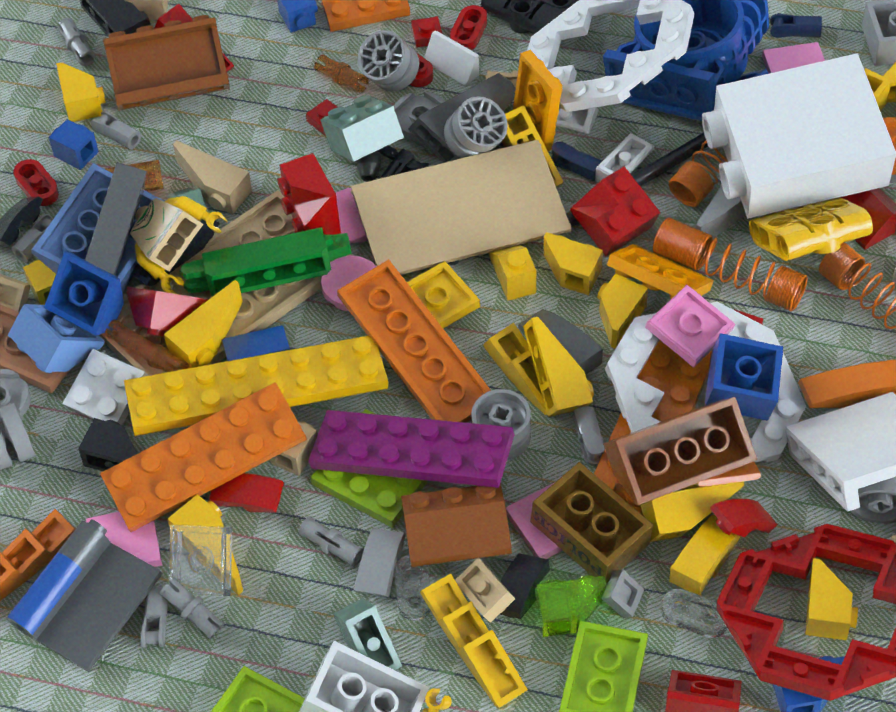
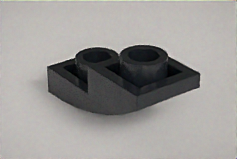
(21, 214)
(521, 580)

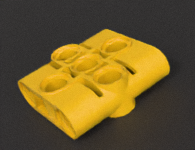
(810, 228)

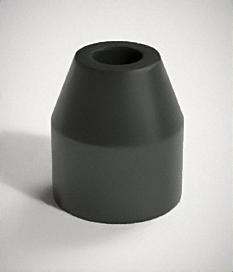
(369, 166)

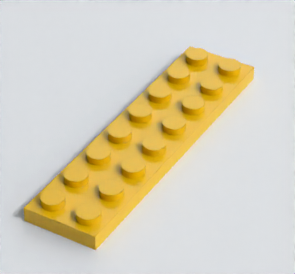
(301, 374)

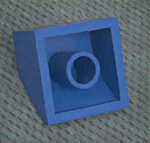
(85, 295)

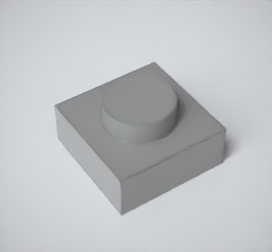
(623, 593)

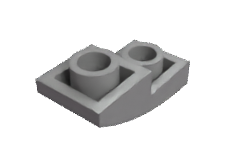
(378, 562)

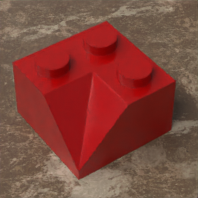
(308, 196)
(615, 211)

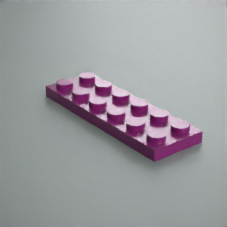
(412, 448)

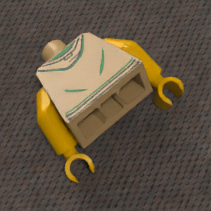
(165, 232)

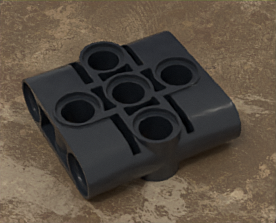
(526, 14)

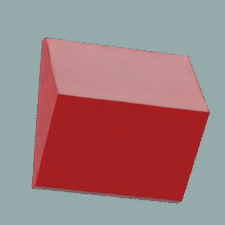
(882, 213)
(702, 693)

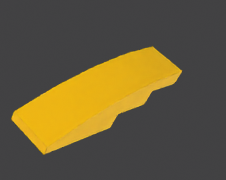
(473, 641)

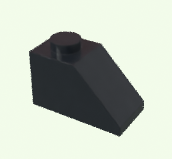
(105, 445)

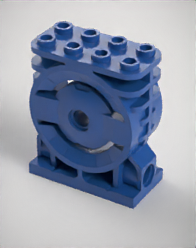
(715, 55)

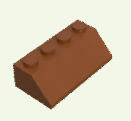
(681, 451)

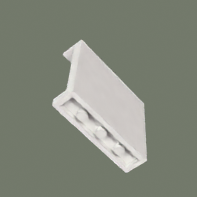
(848, 447)

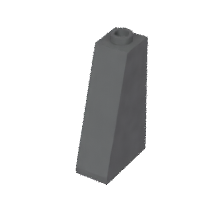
(430, 125)
(116, 217)

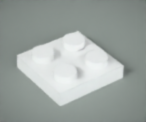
(101, 388)

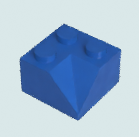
(747, 372)

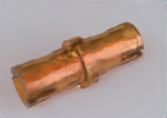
(341, 73)

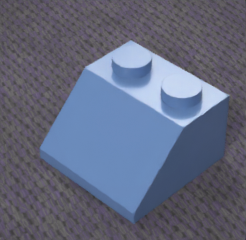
(51, 340)

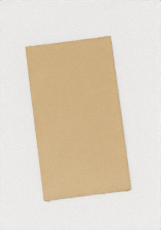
(461, 208)

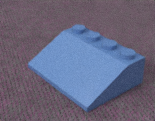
(76, 223)

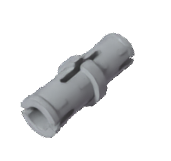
(76, 41)
(314, 531)
(191, 608)

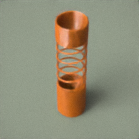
(692, 182)
(694, 247)
(845, 267)

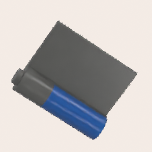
(84, 596)

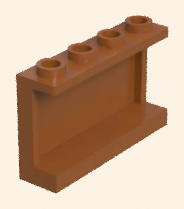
(166, 62)

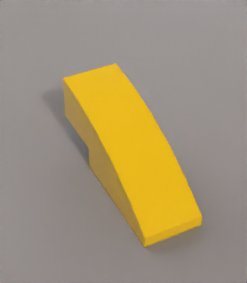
(513, 357)
(702, 557)

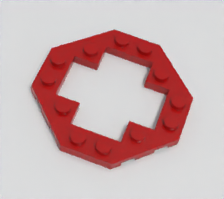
(759, 633)

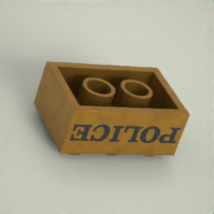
(591, 522)

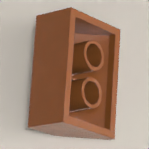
(456, 524)

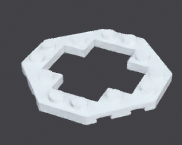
(639, 66)
(640, 400)

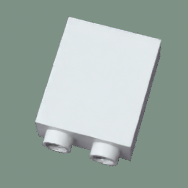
(800, 136)

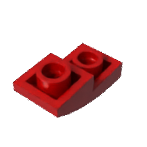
(249, 491)
(742, 517)

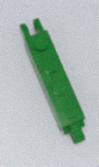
(266, 262)

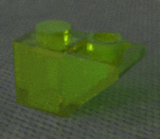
(567, 603)

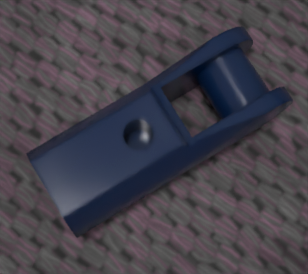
(797, 26)
(574, 160)

